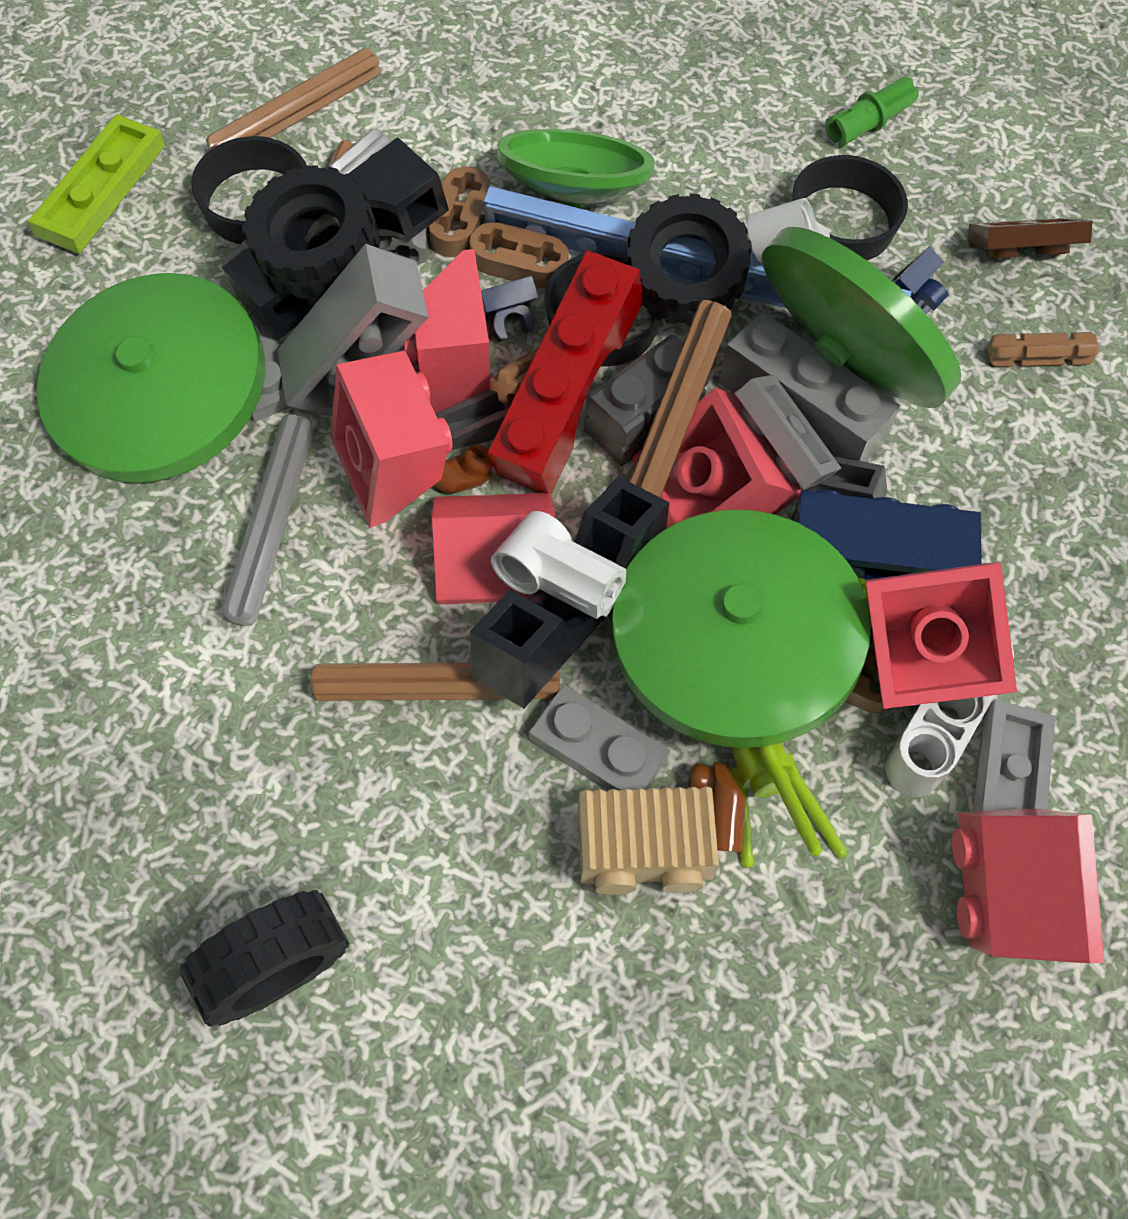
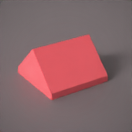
(466, 537)
(941, 635)

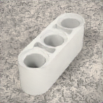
(937, 739)

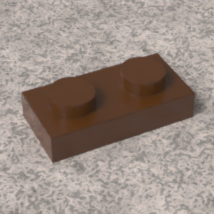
(1049, 235)

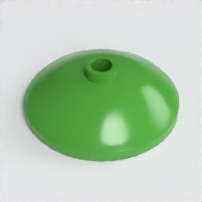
(574, 164)

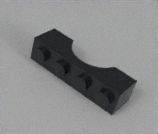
(404, 201)
(532, 637)

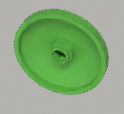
(861, 317)
(151, 377)
(741, 628)

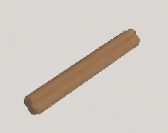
(302, 99)
(681, 396)
(405, 682)

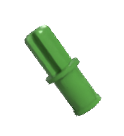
(871, 111)

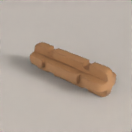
(1042, 349)
(510, 377)

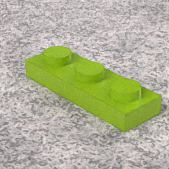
(96, 183)

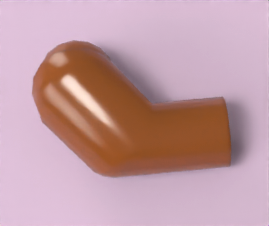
(466, 471)
(727, 801)

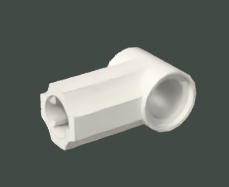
(766, 224)
(545, 558)

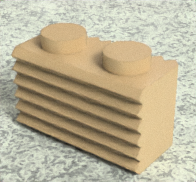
(647, 838)

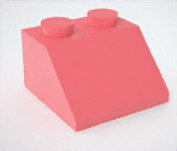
(454, 340)
(387, 433)
(724, 465)
(1029, 885)

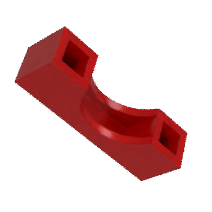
(546, 409)

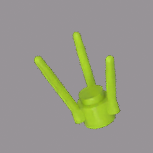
(774, 771)

